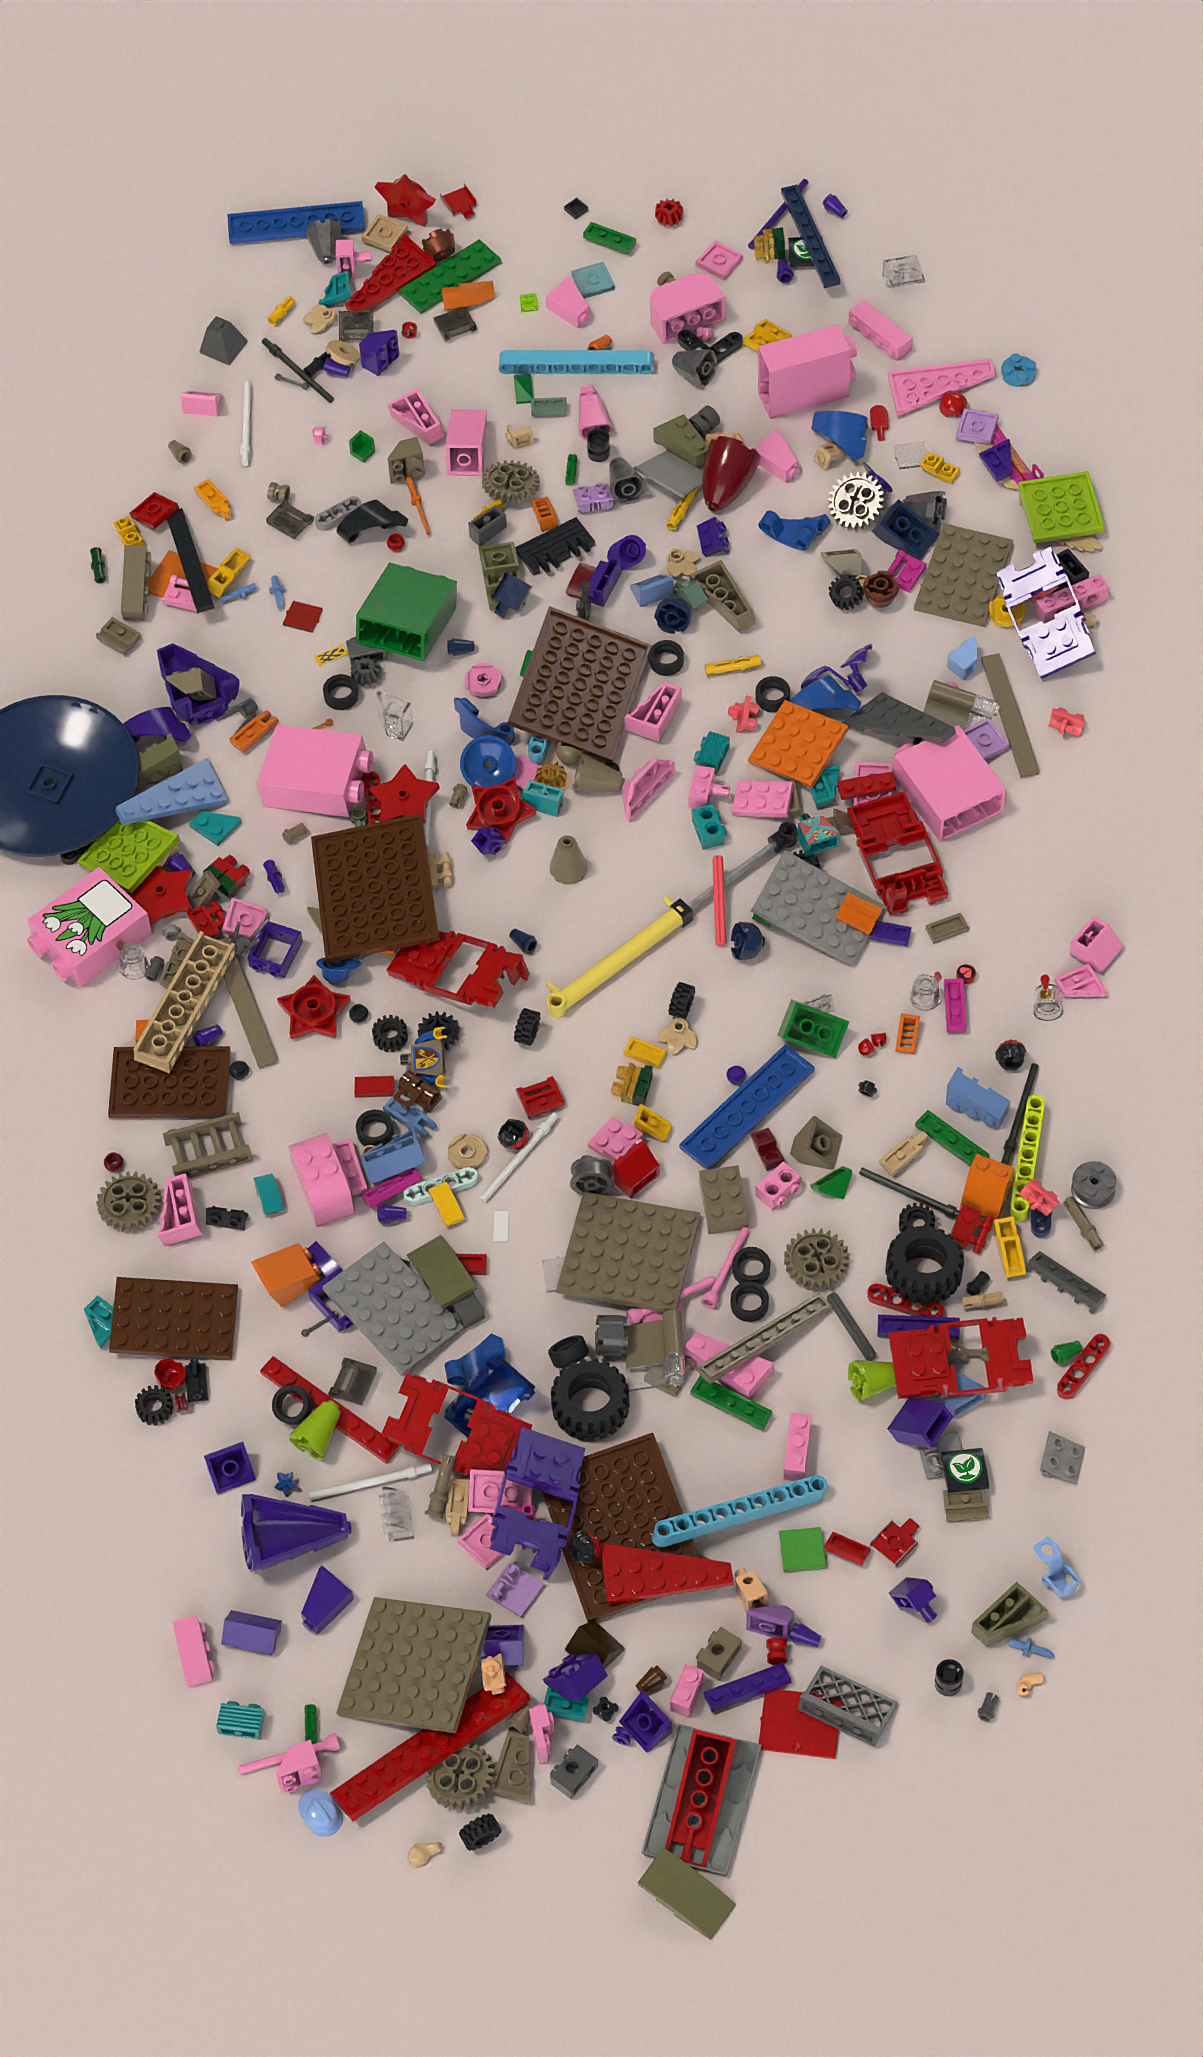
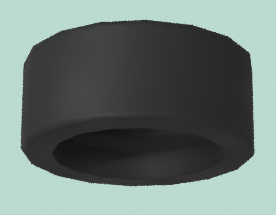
(666, 646)
(337, 681)
(767, 683)
(370, 1116)
(746, 1253)
(749, 1315)
(568, 1351)
(278, 1400)

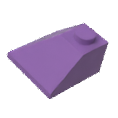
(770, 1620)

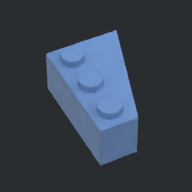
(975, 1100)
(394, 1157)

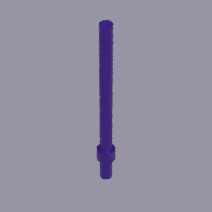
(777, 214)

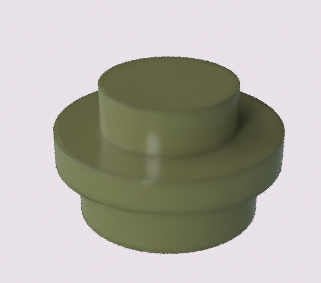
(358, 813)

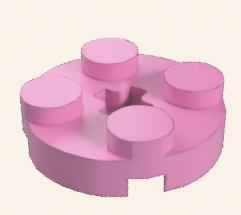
(486, 688)

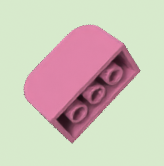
(686, 305)
(321, 1179)

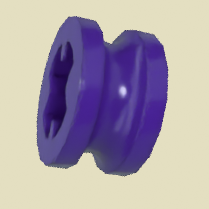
(622, 1736)

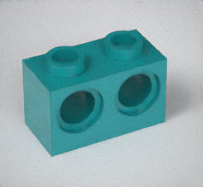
(705, 827)

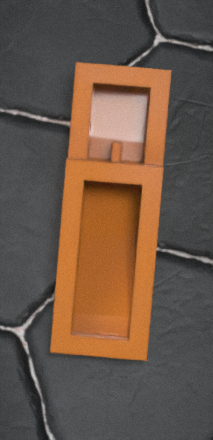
(467, 294)

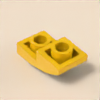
(938, 468)
(127, 531)
(446, 1204)

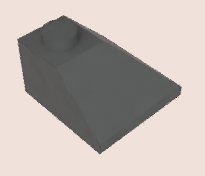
(222, 341)

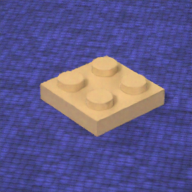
(384, 233)

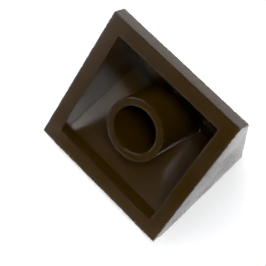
(594, 1640)

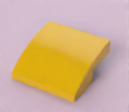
(765, 333)

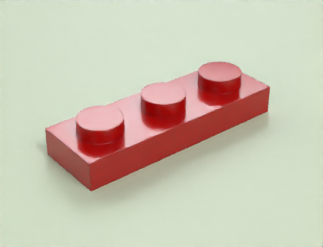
(866, 785)

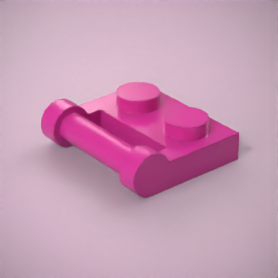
(910, 573)

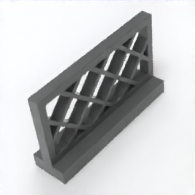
(840, 1716)

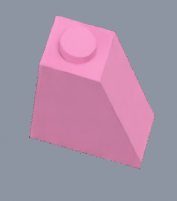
(568, 303)
(777, 457)

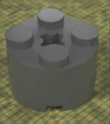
(610, 1335)

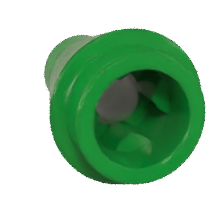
(1063, 1352)

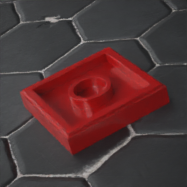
(154, 510)

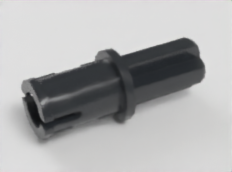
(317, 364)

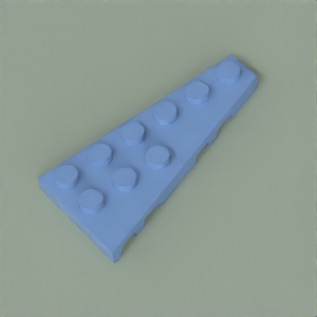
(184, 792)

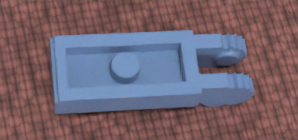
(409, 1116)

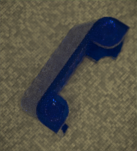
(494, 1382)

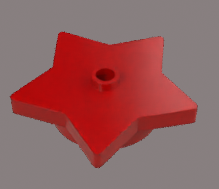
(406, 199)
(404, 795)
(499, 808)
(163, 893)
(313, 1009)

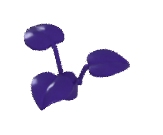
(855, 678)

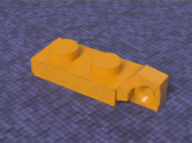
(213, 498)

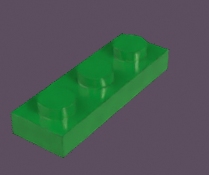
(609, 238)

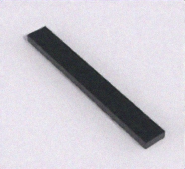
(190, 561)

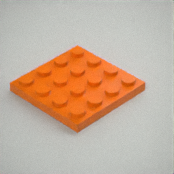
(798, 744)

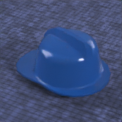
(338, 970)

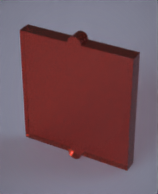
(302, 616)

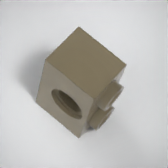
(717, 1664)

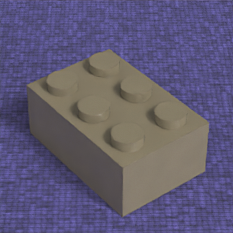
(723, 1199)

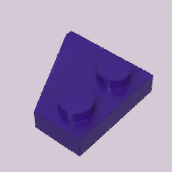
(998, 460)

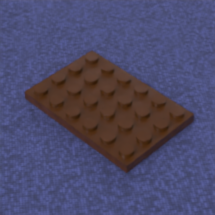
(191, 1090)
(173, 1318)

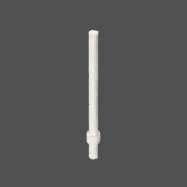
(245, 449)
(429, 769)
(542, 1129)
(409, 1472)

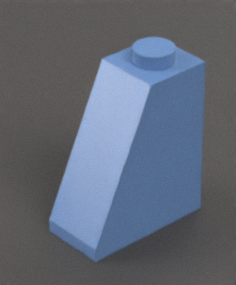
(959, 1404)

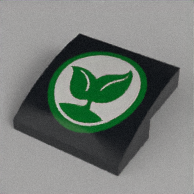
(797, 253)
(965, 1470)

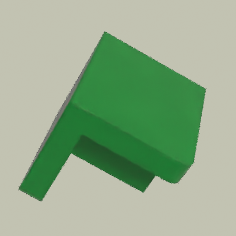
(362, 446)

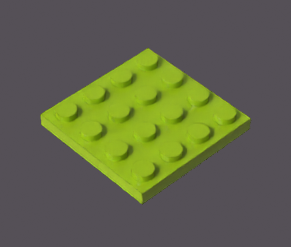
(1061, 507)
(129, 852)

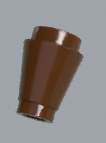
(652, 1679)

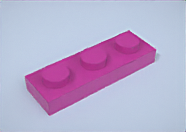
(954, 1005)
(391, 1187)

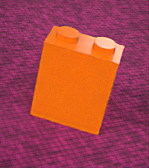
(988, 1186)
(287, 1273)

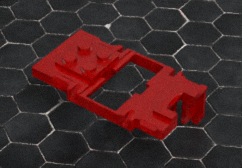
(890, 823)
(427, 961)
(923, 1363)
(488, 1443)

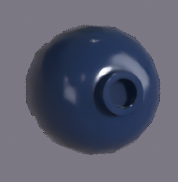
(673, 615)
(747, 941)

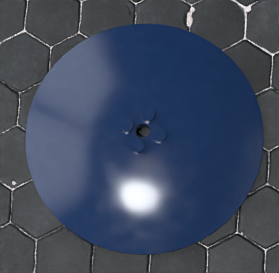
(84, 755)

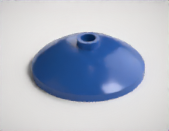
(481, 751)

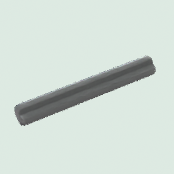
(851, 1326)

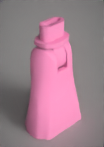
(592, 412)

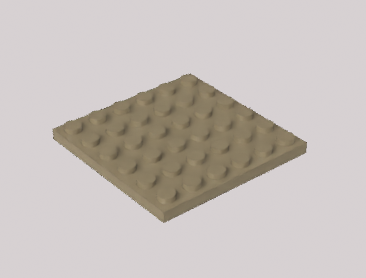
(628, 1252)
(414, 1664)

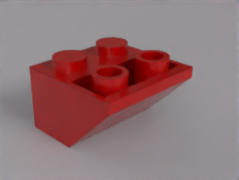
(635, 1169)

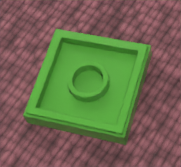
(802, 1549)

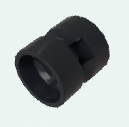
(598, 445)
(949, 1677)

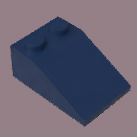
(905, 530)

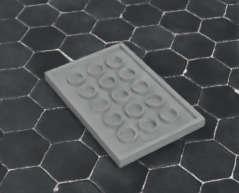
(806, 904)
(392, 1308)

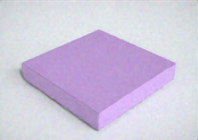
(977, 426)
(987, 738)

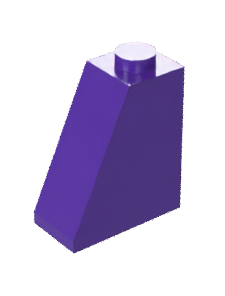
(325, 1601)

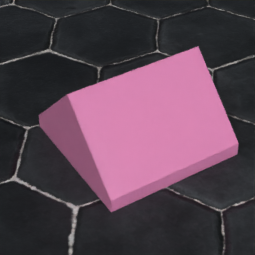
(201, 403)

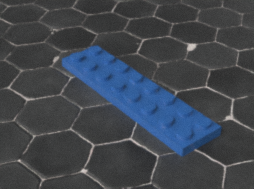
(292, 221)
(746, 1107)

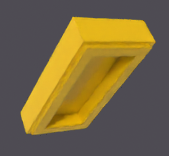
(644, 1052)

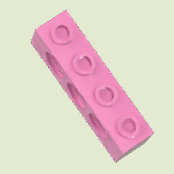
(1088, 592)

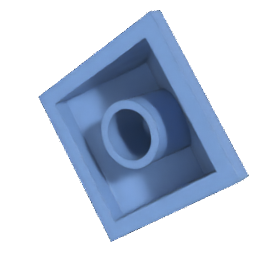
(653, 589)

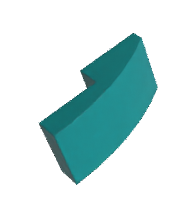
(268, 1193)

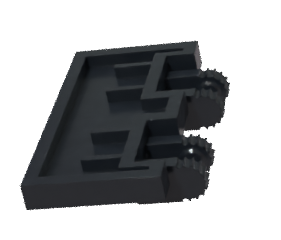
(555, 546)

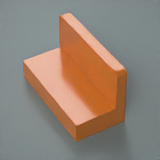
(858, 913)

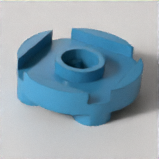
(1015, 363)

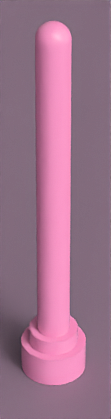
(711, 1298)
(635, 1315)
(329, 1743)

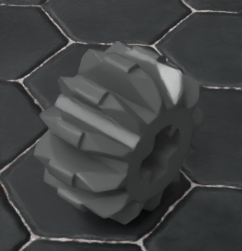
(366, 671)

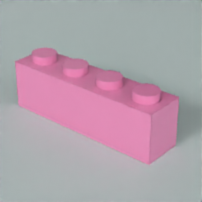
(880, 330)

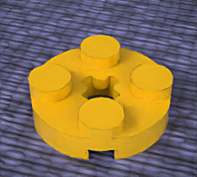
(1003, 618)

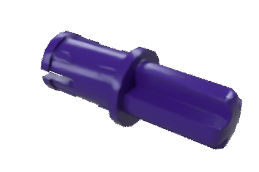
(274, 876)

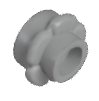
(171, 932)

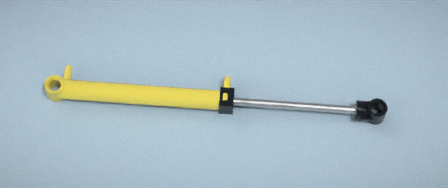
(678, 915)

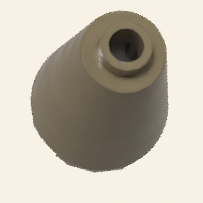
(596, 776)
(568, 861)

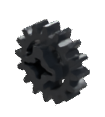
(451, 1027)

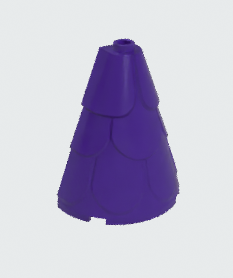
(174, 659)
(286, 1530)

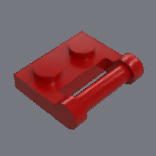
(542, 1101)

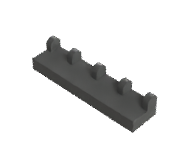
(1066, 1280)

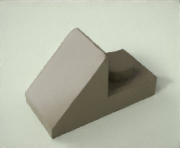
(841, 822)
(204, 891)

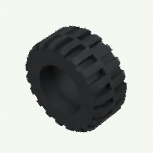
(928, 1244)
(590, 1423)

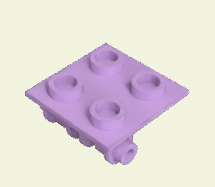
(593, 494)
(515, 1589)

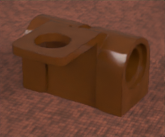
(417, 1091)

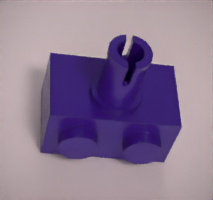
(914, 1596)

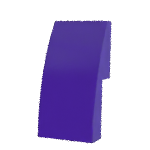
(322, 1259)

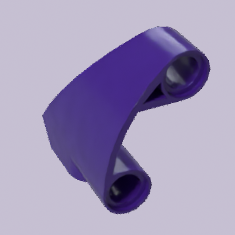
(157, 722)

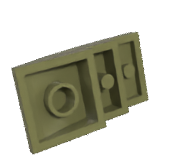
(495, 562)
(442, 1271)
(686, 1893)

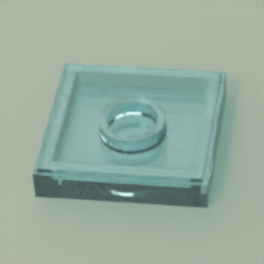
(593, 280)

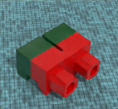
(228, 876)

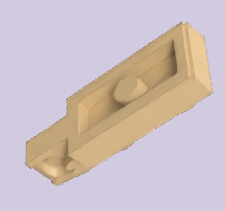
(903, 1153)
(457, 1504)

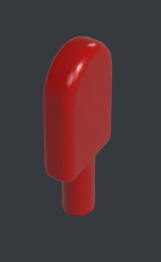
(879, 420)

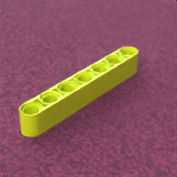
(1027, 1149)

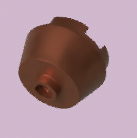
(439, 244)
(880, 589)

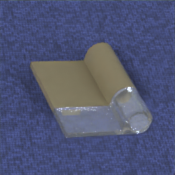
(958, 705)
(655, 1353)

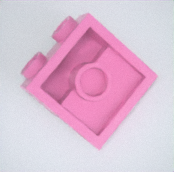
(615, 1139)
(542, 1727)

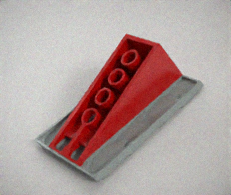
(702, 1798)

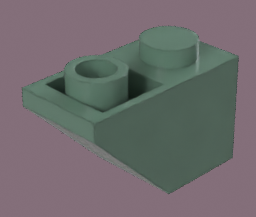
(690, 592)

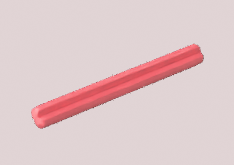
(719, 900)

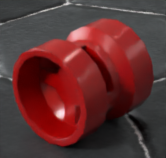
(776, 1650)

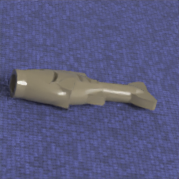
(961, 1353)

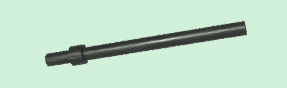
(276, 351)
(1010, 1144)
(949, 1210)

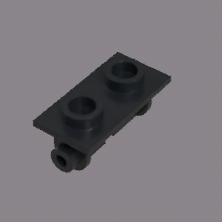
(229, 1219)
(196, 1381)

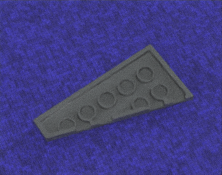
(893, 717)

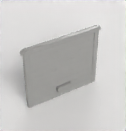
(672, 473)

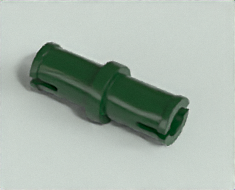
(97, 565)

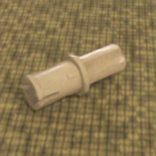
(982, 1300)

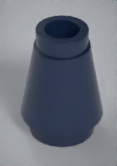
(459, 646)
(523, 940)

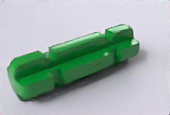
(571, 469)
(310, 1723)

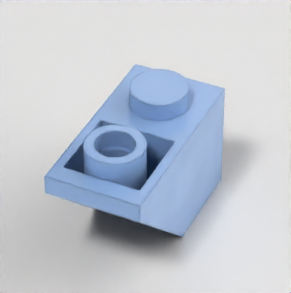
(964, 659)

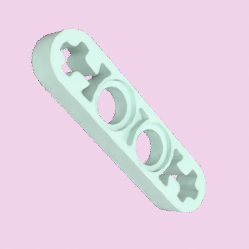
(415, 1189)

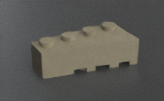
(135, 582)
(724, 595)

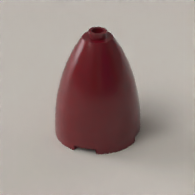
(727, 471)

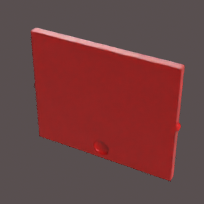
(792, 1731)

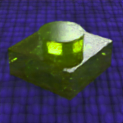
(528, 302)

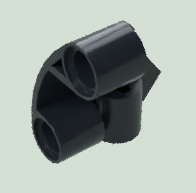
(367, 516)

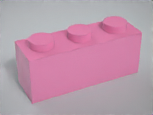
(797, 1446)
(193, 1650)

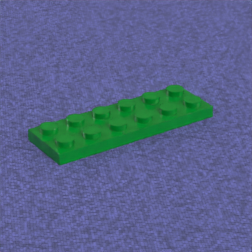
(458, 269)

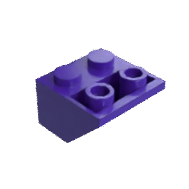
(379, 350)
(576, 1676)

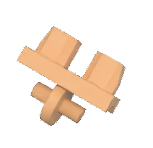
(493, 1674)

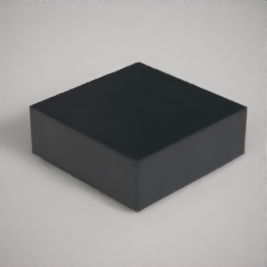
(576, 208)

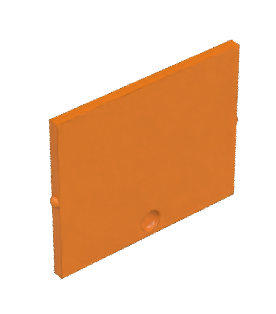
(171, 566)

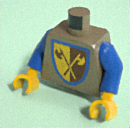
(428, 1057)

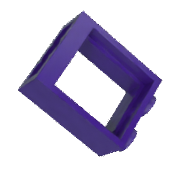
(279, 933)
(316, 1294)

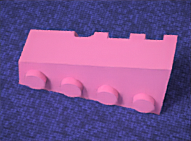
(744, 1379)

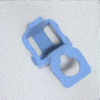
(1057, 1570)

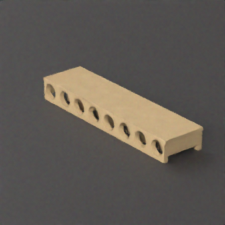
(184, 1002)

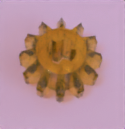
(551, 775)

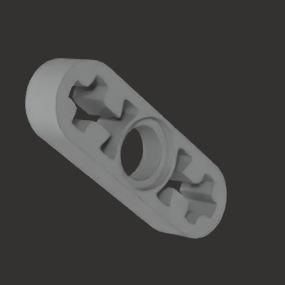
(334, 520)

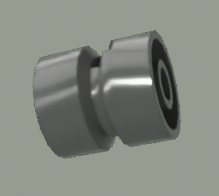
(705, 420)

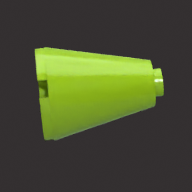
(870, 1378)
(316, 1430)

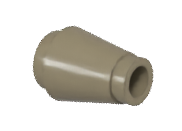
(180, 452)
(520, 1720)

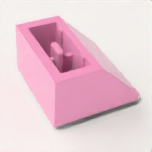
(1096, 944)
(298, 1767)

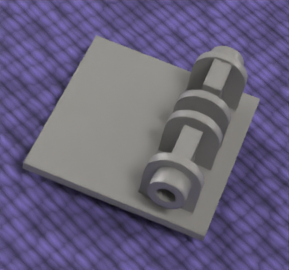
(932, 1456)
(1062, 1458)

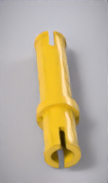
(678, 512)
(732, 665)

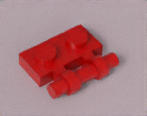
(202, 919)
(965, 1225)

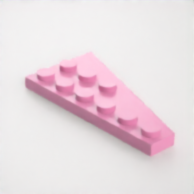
(927, 384)

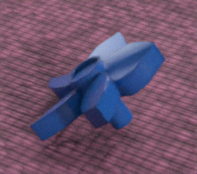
(285, 1482)

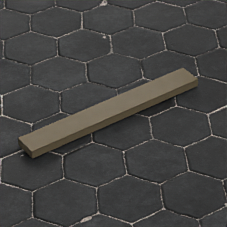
(1010, 715)
(248, 1013)
(764, 1338)

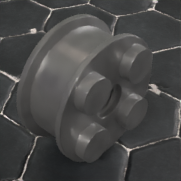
(592, 1175)
(1093, 1185)

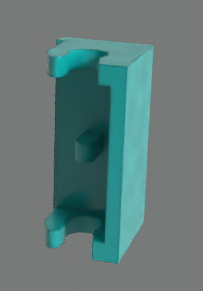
(543, 797)

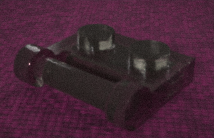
(355, 320)
(454, 323)
(286, 523)
(583, 605)
(358, 1384)

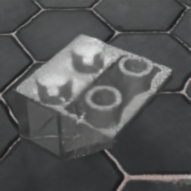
(902, 271)
(396, 1514)

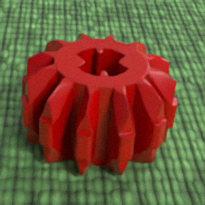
(669, 212)

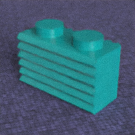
(712, 751)
(240, 1720)

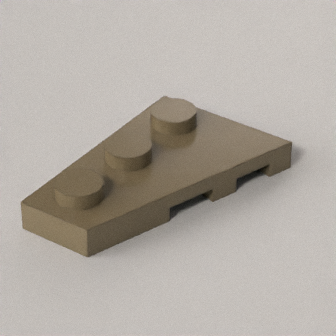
(178, 955)
(513, 1769)

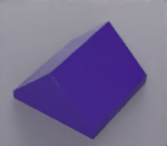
(229, 1467)
(646, 1722)

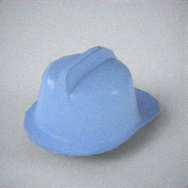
(320, 1812)

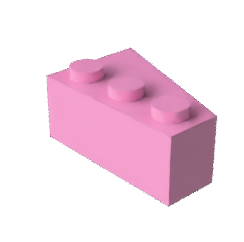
(416, 416)

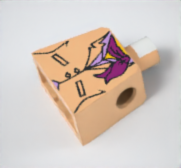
(750, 1589)

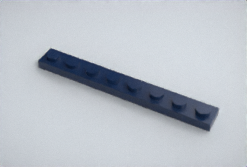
(810, 236)

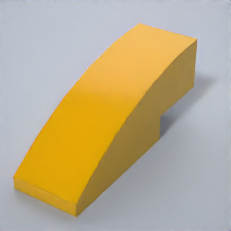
(228, 572)
(1009, 1247)

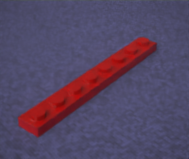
(347, 1423)

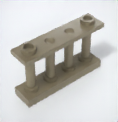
(212, 1163)

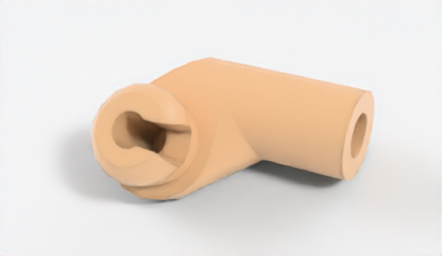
(1026, 1682)

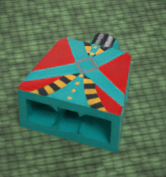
(816, 834)

